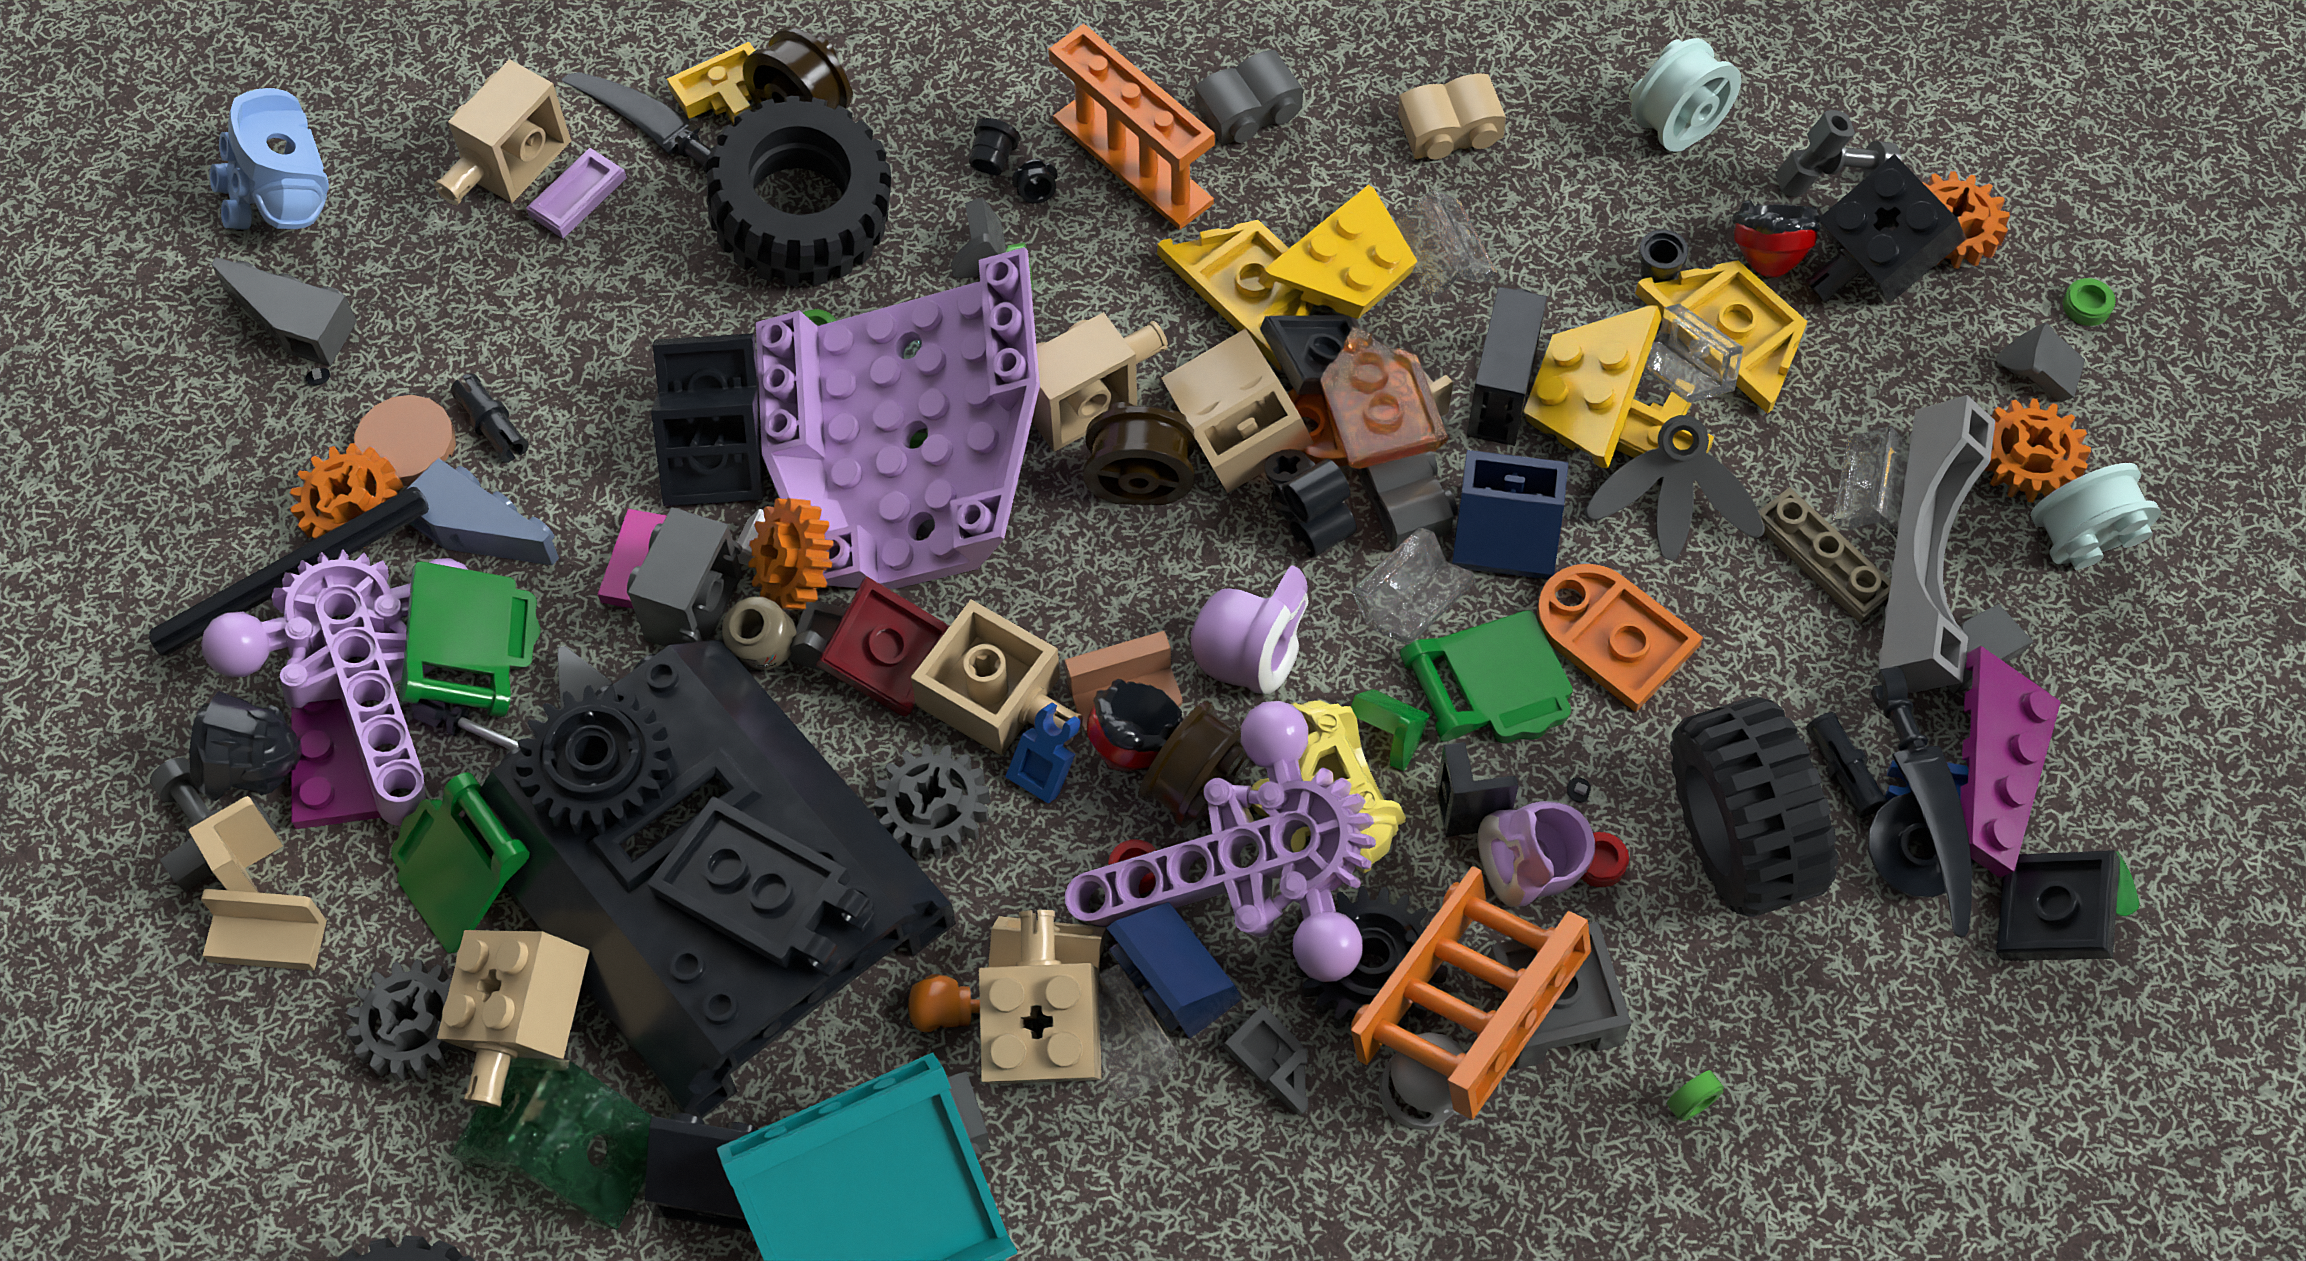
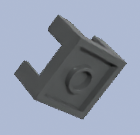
(1586, 1008)

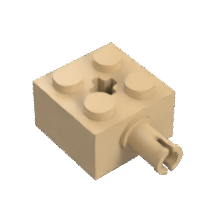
(505, 135)
(1087, 373)
(989, 678)
(1014, 997)
(509, 1001)

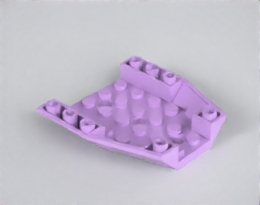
(847, 404)

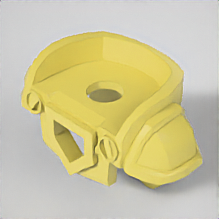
(1337, 747)

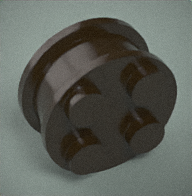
(797, 67)
(1139, 455)
(1191, 758)

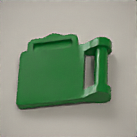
(466, 625)
(1503, 675)
(447, 867)

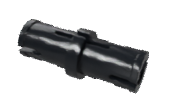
(489, 417)
(1846, 764)

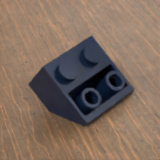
(1510, 514)
(1182, 976)

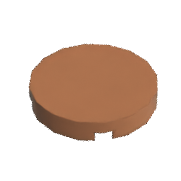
(408, 433)

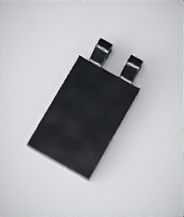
(759, 887)

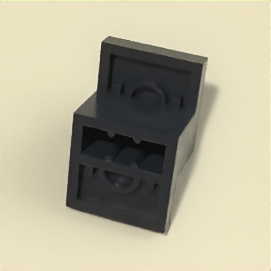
(707, 419)

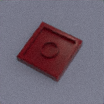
(881, 645)

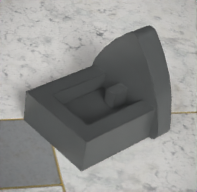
(986, 239)
(2045, 361)
(814, 632)

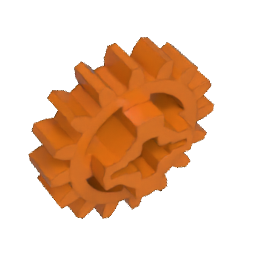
(1978, 216)
(2035, 449)
(344, 489)
(790, 553)

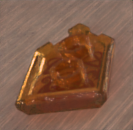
(1380, 402)

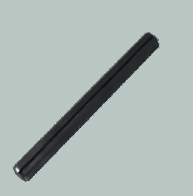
(260, 585)

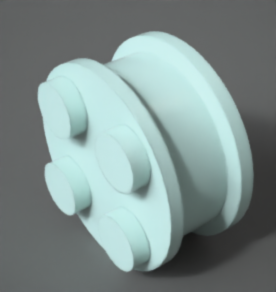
(1685, 93)
(2096, 515)

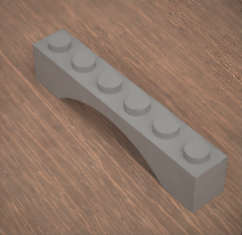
(1945, 458)

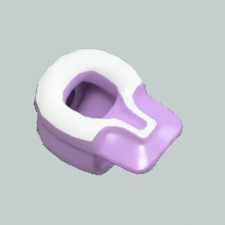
(1251, 637)
(1514, 844)

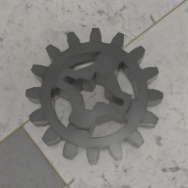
(947, 816)
(402, 1042)

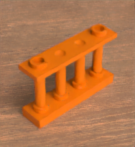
(1132, 126)
(1500, 1032)

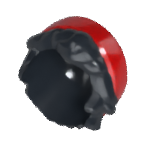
(1775, 235)
(1131, 724)

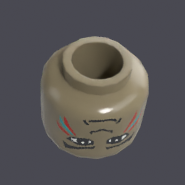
(758, 633)

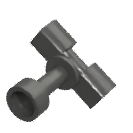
(1829, 154)
(172, 784)

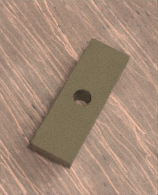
(1843, 573)

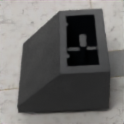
(686, 1172)

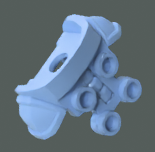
(284, 187)

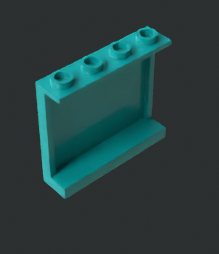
(869, 1177)

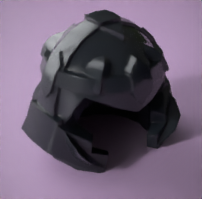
(240, 747)

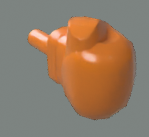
(939, 1003)

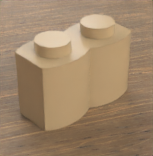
(1451, 116)

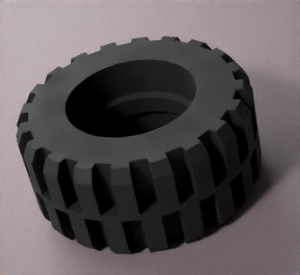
(802, 138)
(1754, 806)

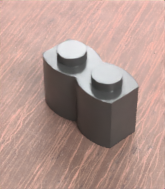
(1248, 97)
(1409, 497)

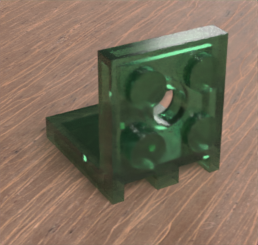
(545, 1131)

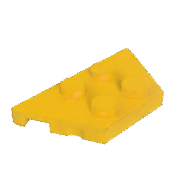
(1346, 258)
(1226, 273)
(1744, 311)
(1591, 381)

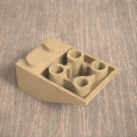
(1236, 409)

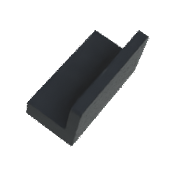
(1466, 801)

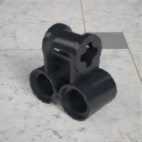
(1311, 499)

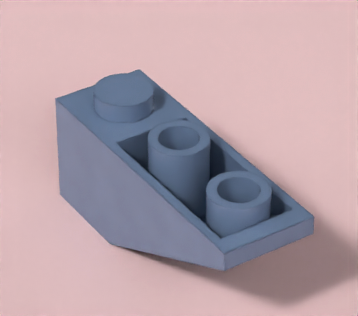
(478, 522)

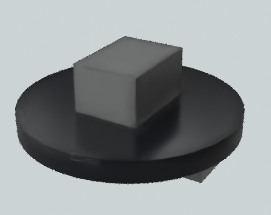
(318, 376)
(1578, 789)

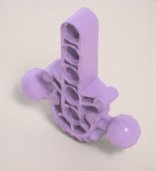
(318, 666)
(1326, 941)

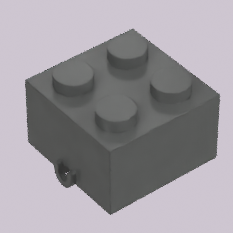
(685, 579)

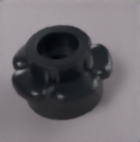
(1037, 189)

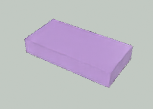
(576, 193)

